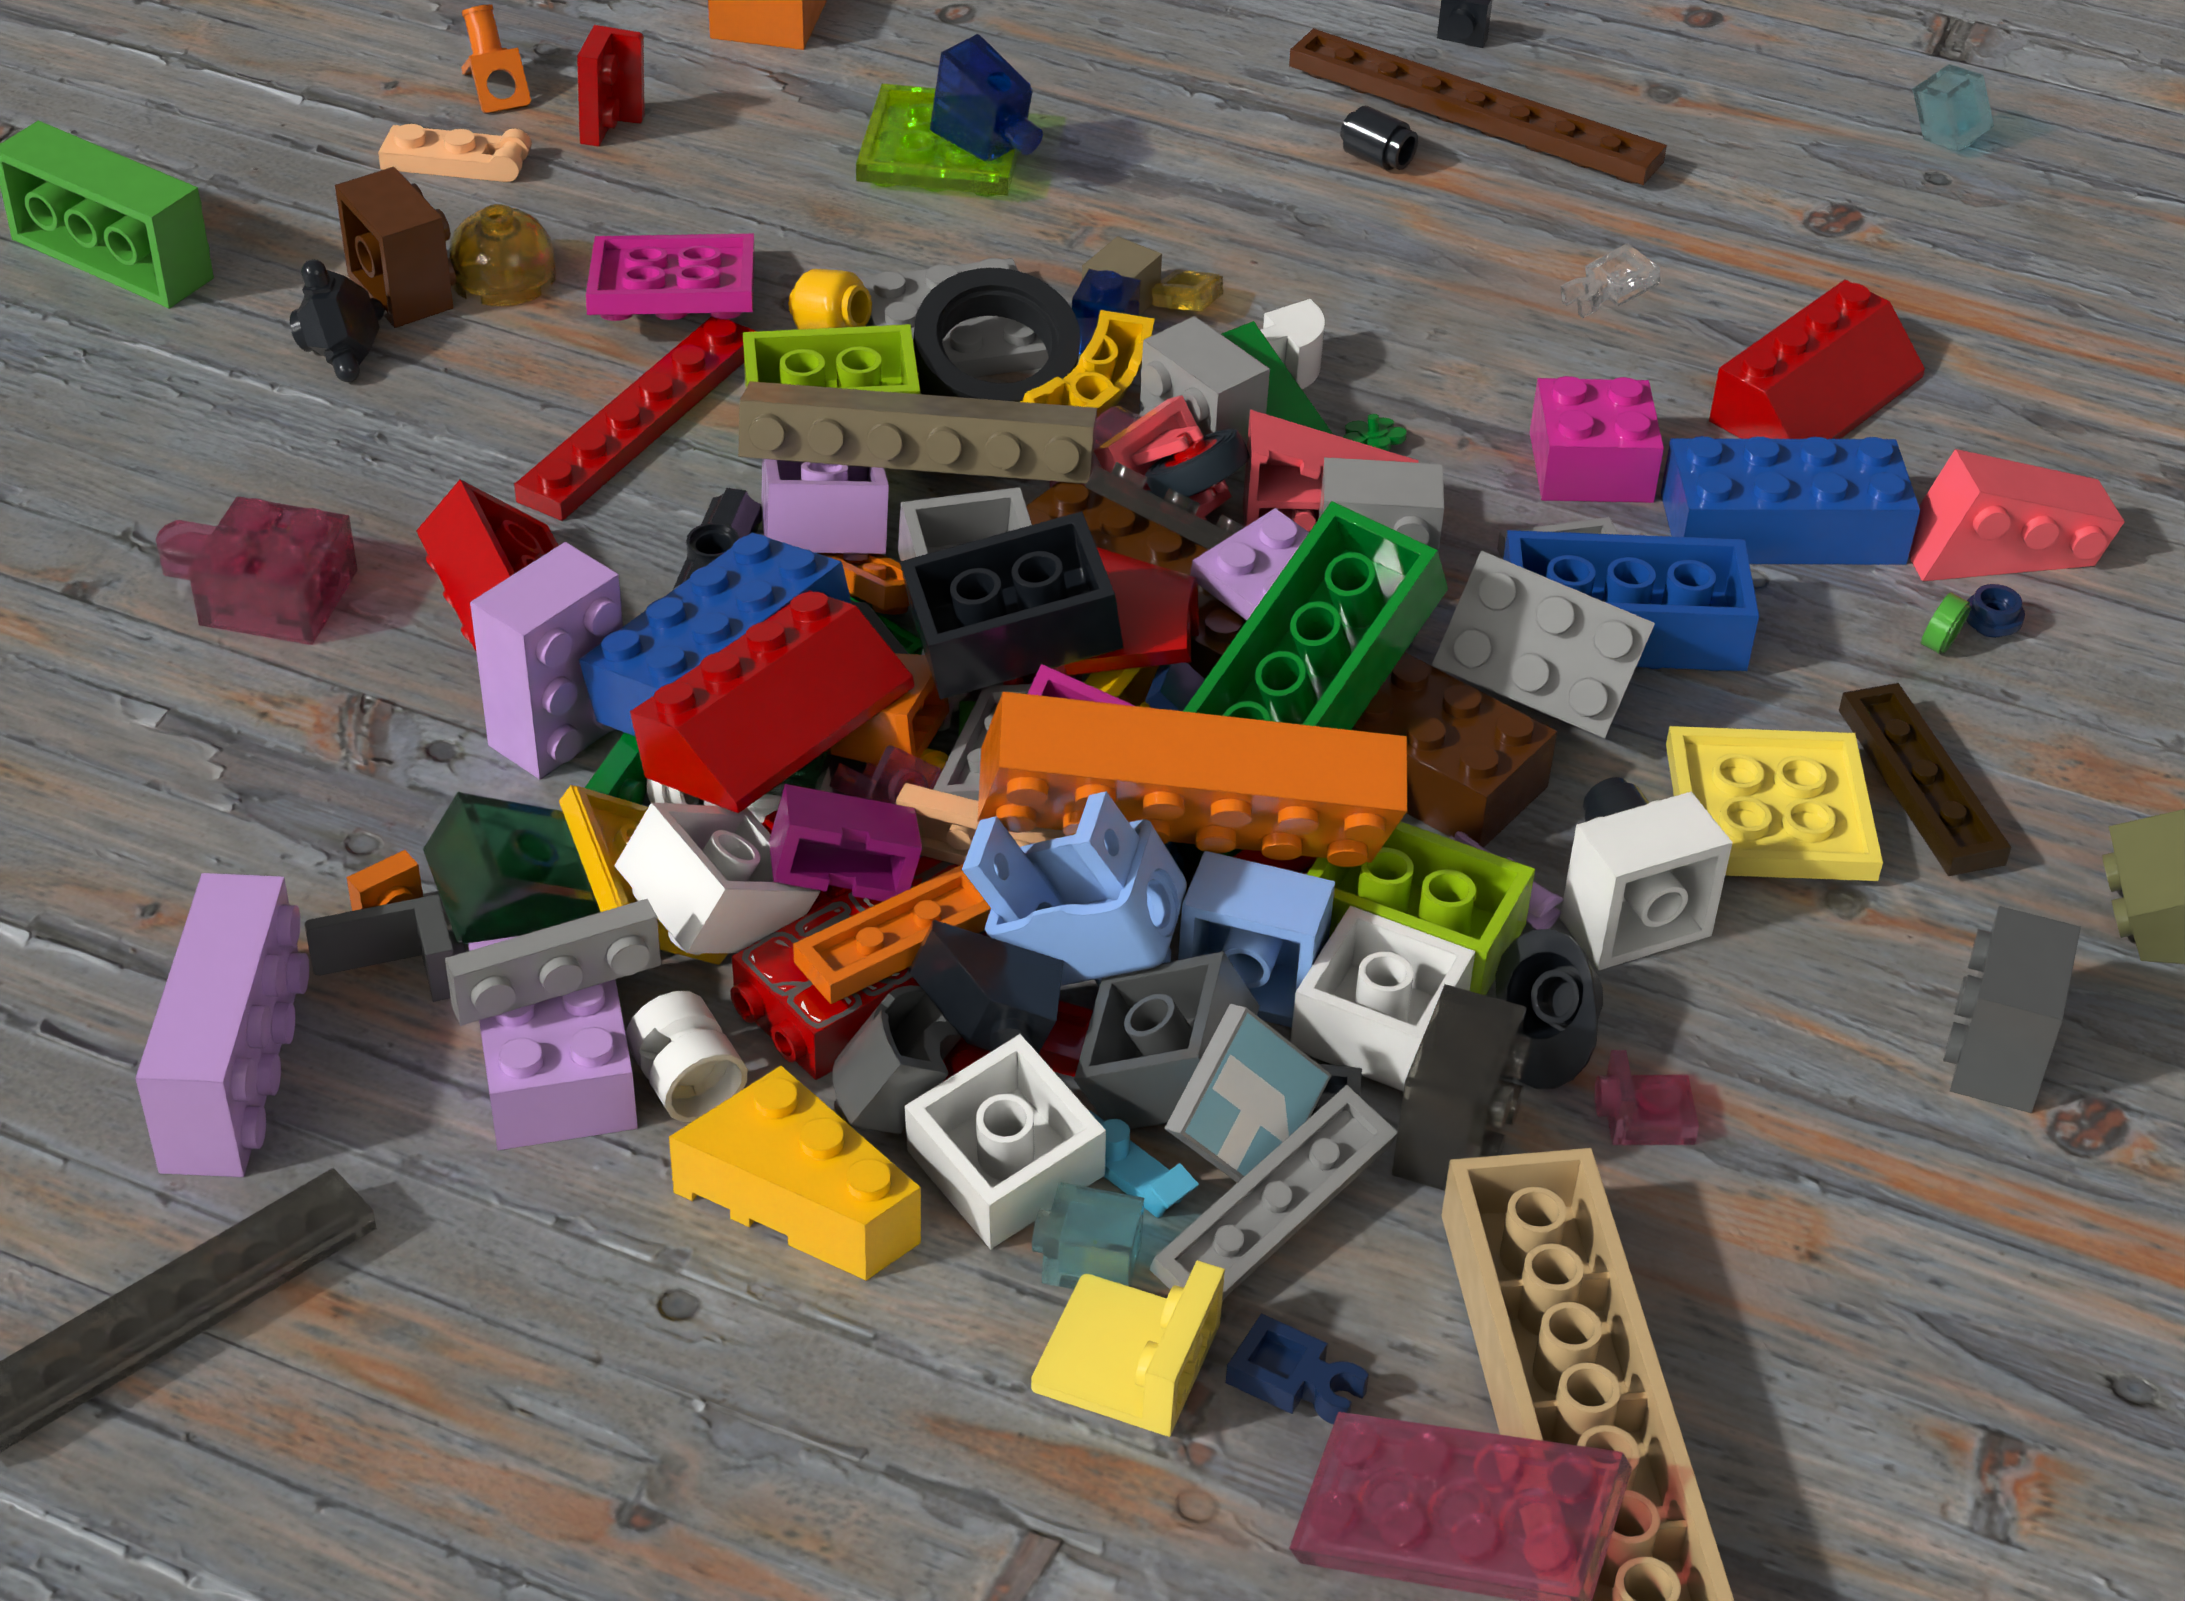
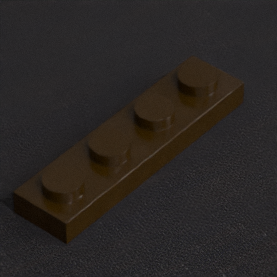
(1924, 780)

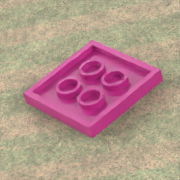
(671, 276)

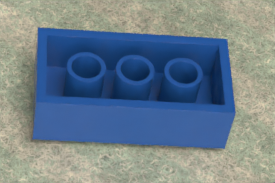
(1794, 498)
(1687, 586)
(700, 619)

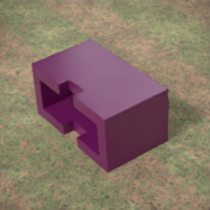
(844, 843)

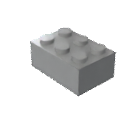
(1543, 644)

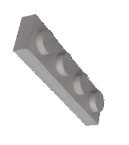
(1280, 1193)

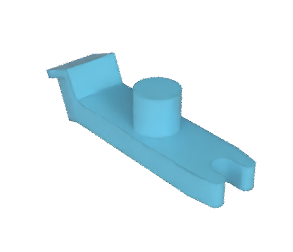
(1140, 1173)

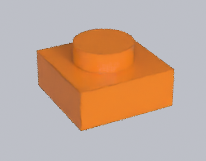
(385, 882)

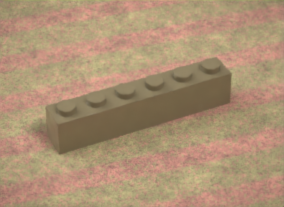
(917, 432)

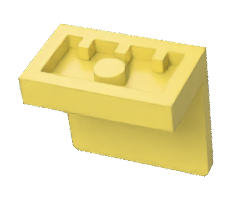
(1132, 1349)

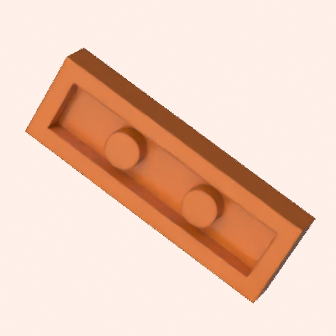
(887, 935)

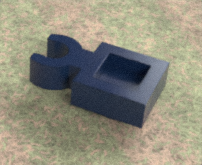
(1289, 1366)

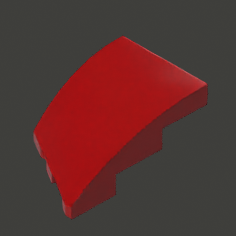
(1154, 614)

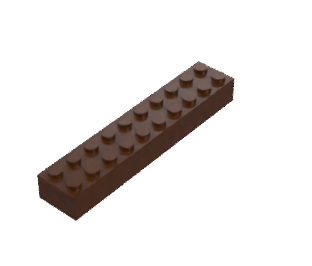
(1467, 753)

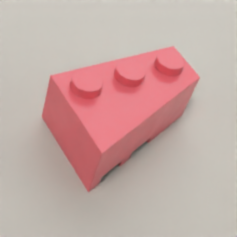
(1289, 465)
(2009, 519)

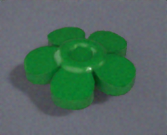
(1377, 432)

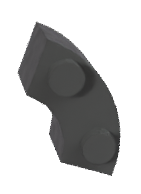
(892, 1060)

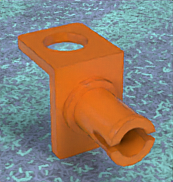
(489, 57)

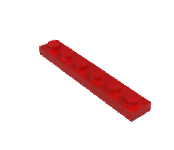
(633, 420)

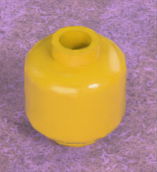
(829, 300)

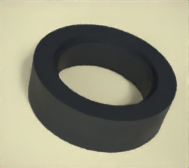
(998, 294)

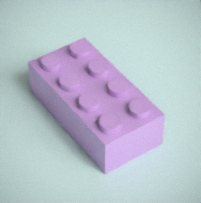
(222, 1026)

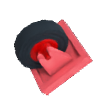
(1176, 455)

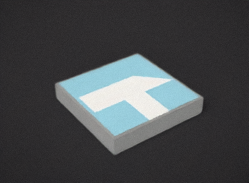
(1246, 1094)

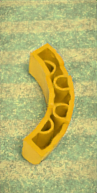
(1103, 368)

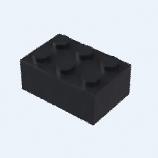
(1012, 604)

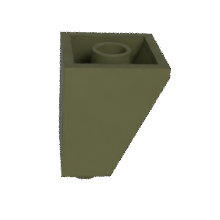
(2151, 874)

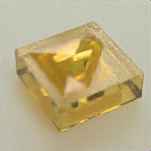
(1187, 290)

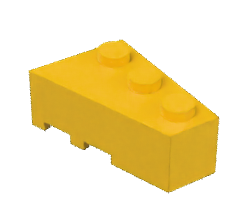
(801, 1171)

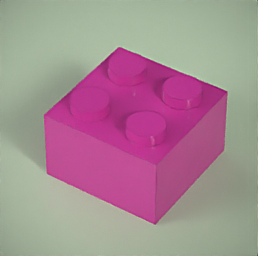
(1596, 440)

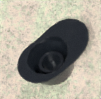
(1561, 1000)

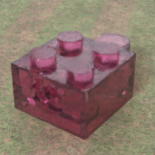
(263, 567)

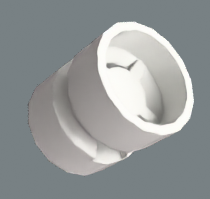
(685, 1055)

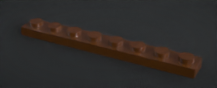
(1478, 106)

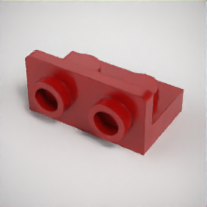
(609, 81)

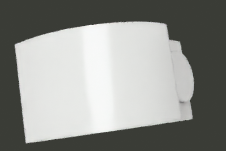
(1297, 339)

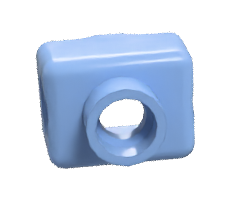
(1086, 898)

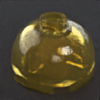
(502, 256)

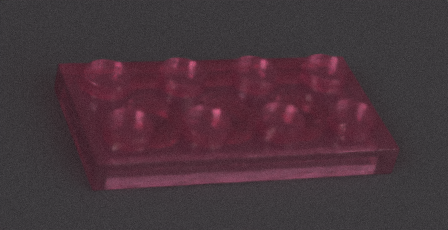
(1462, 1509)

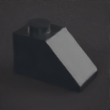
(988, 986)

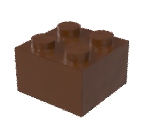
(396, 245)

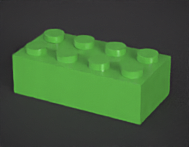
(104, 214)

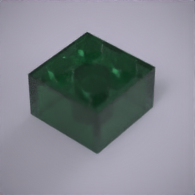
(506, 869)

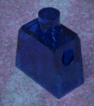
(982, 102)

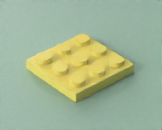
(1782, 798)

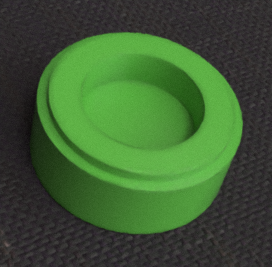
(1946, 623)

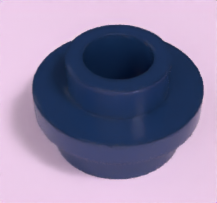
(1996, 611)

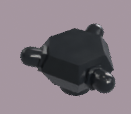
(335, 319)

